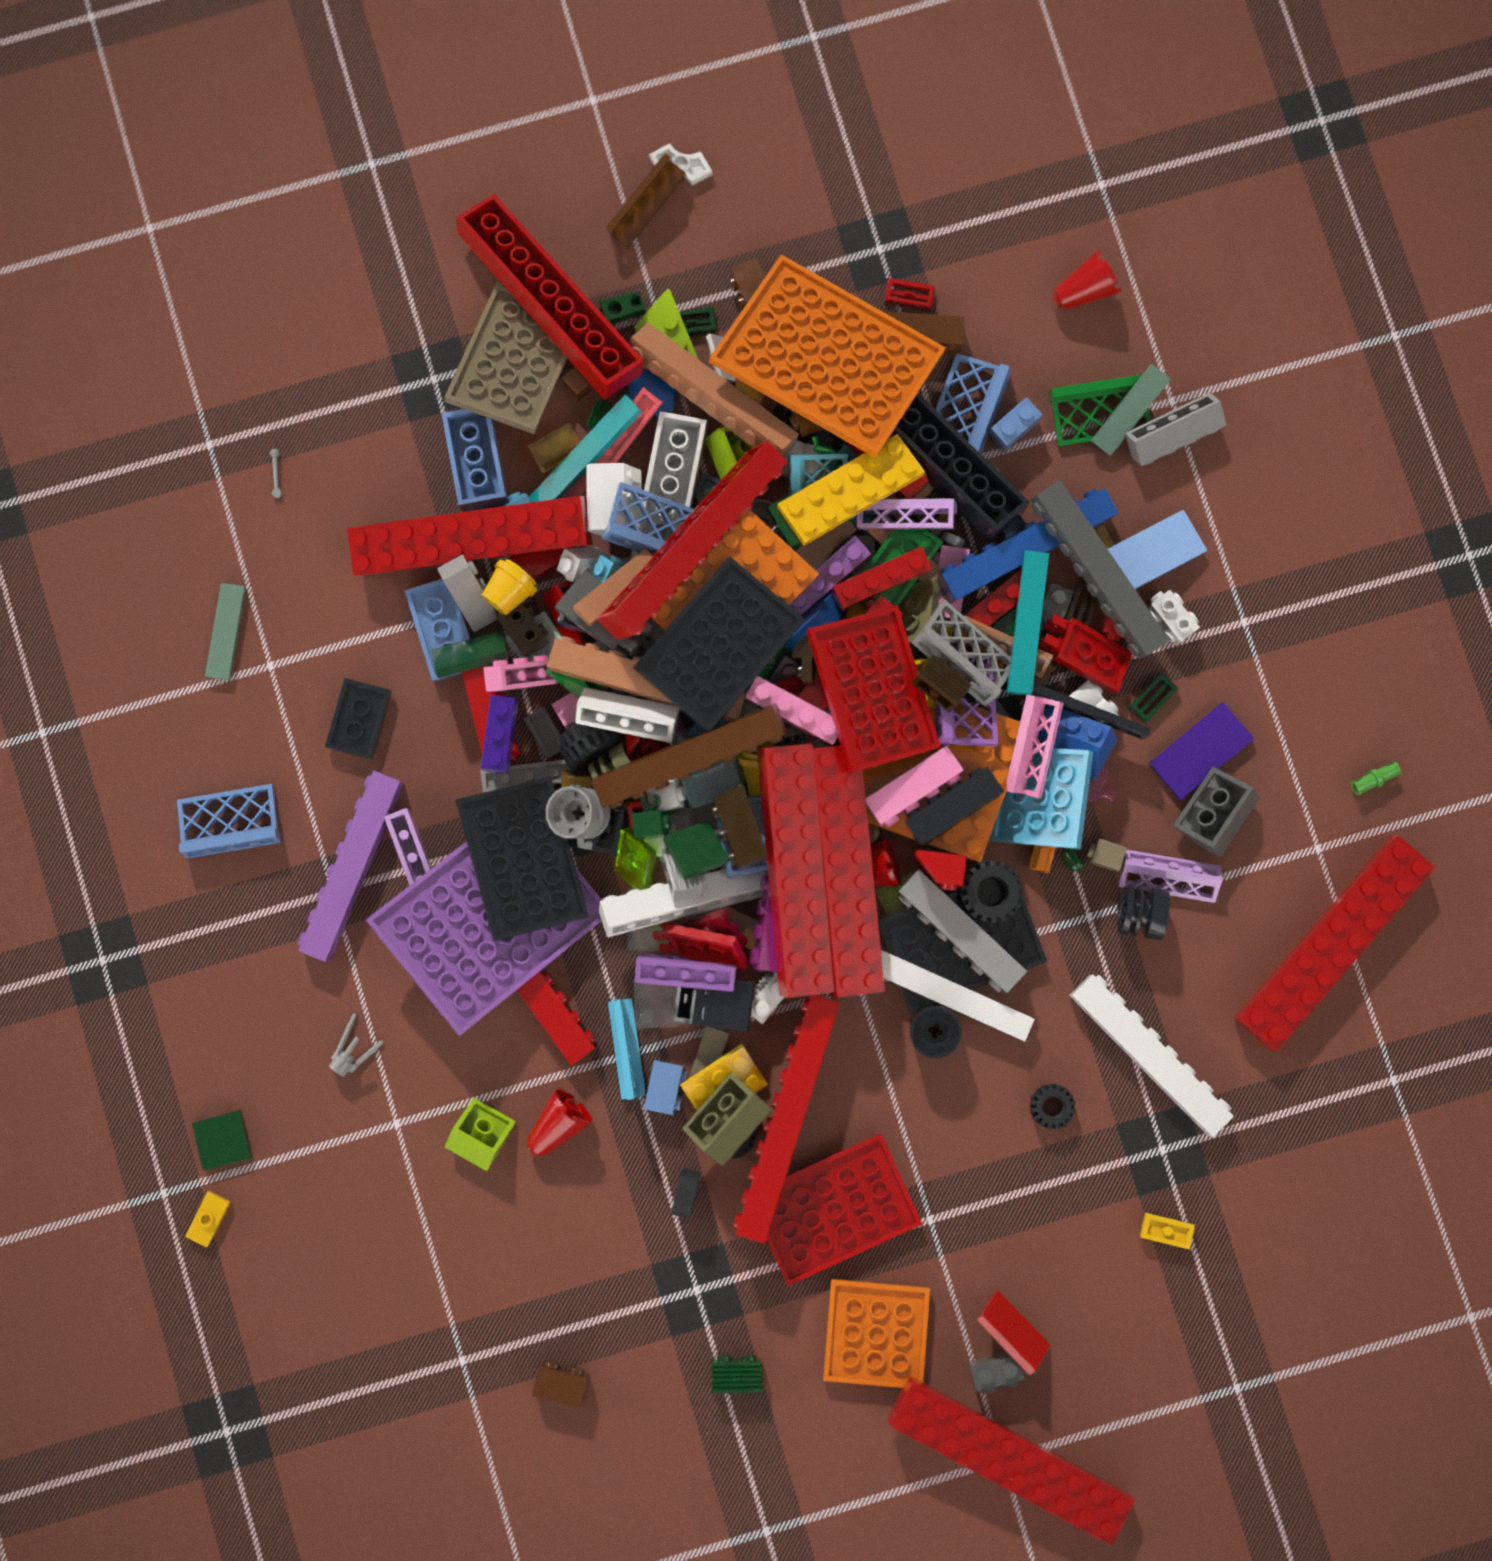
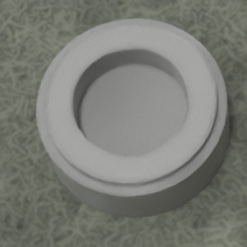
(952, 540)

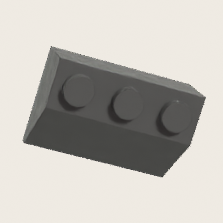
(1216, 811)

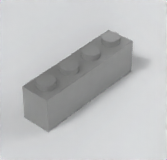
(1175, 429)

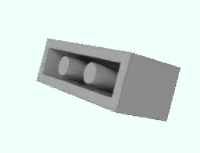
(467, 592)

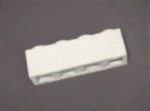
(627, 715)

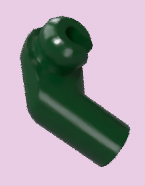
(1072, 860)

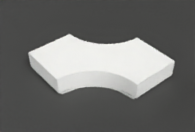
(693, 165)

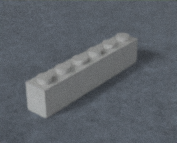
(961, 931)

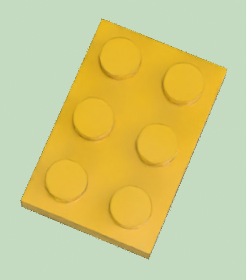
(705, 1082)

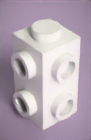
(576, 560)
(1173, 617)

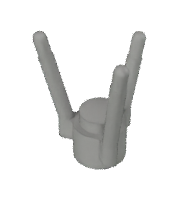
(342, 1060)

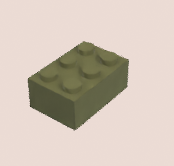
(726, 1119)

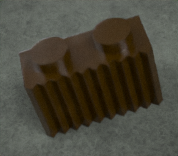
(941, 683)

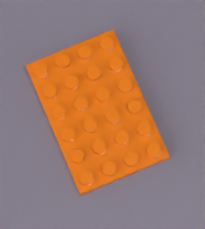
(756, 550)

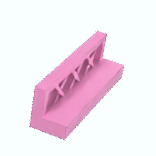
(1027, 741)

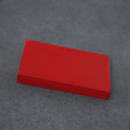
(1013, 1332)

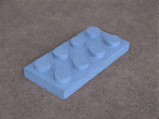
(436, 619)

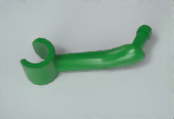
(825, 450)

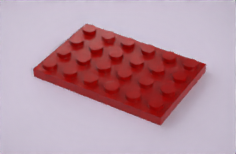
(869, 689)
(839, 1209)

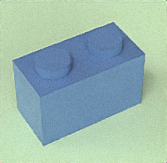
(1015, 424)
(664, 1087)

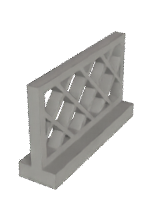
(933, 644)

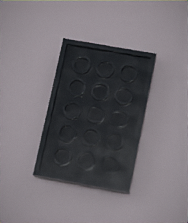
(719, 644)
(519, 861)
(919, 945)

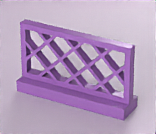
(946, 726)
(683, 972)

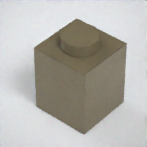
(1106, 854)

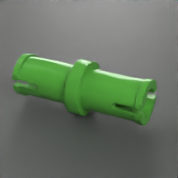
(1375, 778)

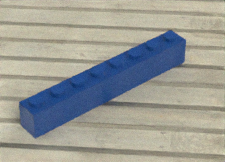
(1008, 555)

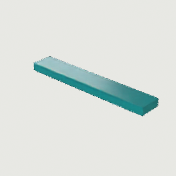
(588, 451)
(1027, 623)

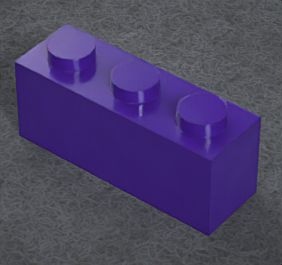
(499, 734)

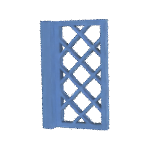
(989, 405)
(634, 538)
(228, 841)

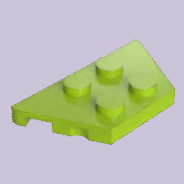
(667, 319)

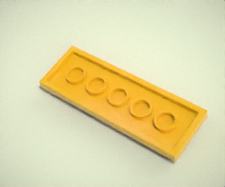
(850, 490)

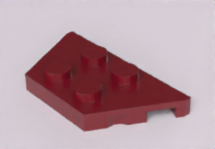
(717, 923)

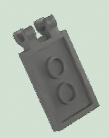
(581, 588)

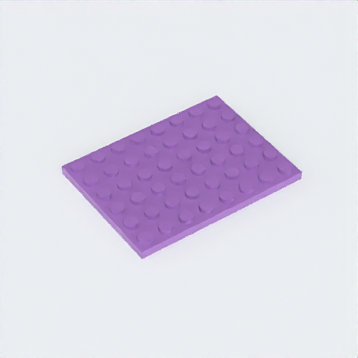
(447, 947)

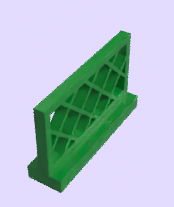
(1085, 391)

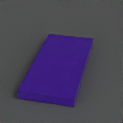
(1203, 746)

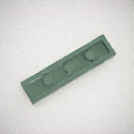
(1130, 409)
(225, 631)

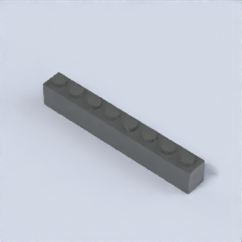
(1099, 570)

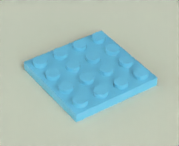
(1059, 814)

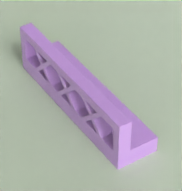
(906, 508)
(1172, 871)

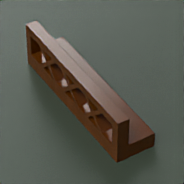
(646, 201)

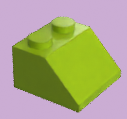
(725, 449)
(479, 1134)

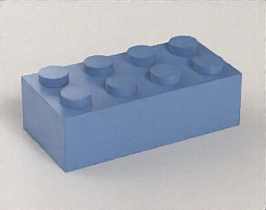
(474, 460)

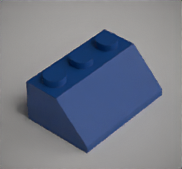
(1082, 734)

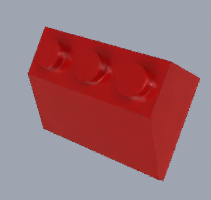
(942, 868)

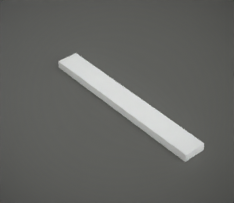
(956, 996)

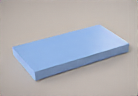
(1158, 549)

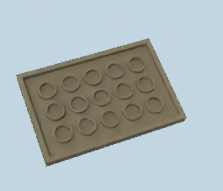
(507, 366)

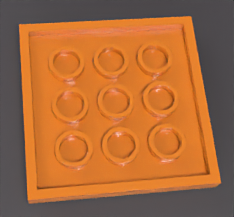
(876, 1333)

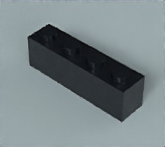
(954, 806)

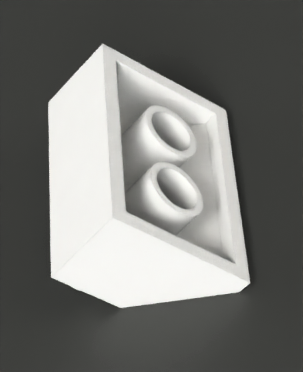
(601, 491)

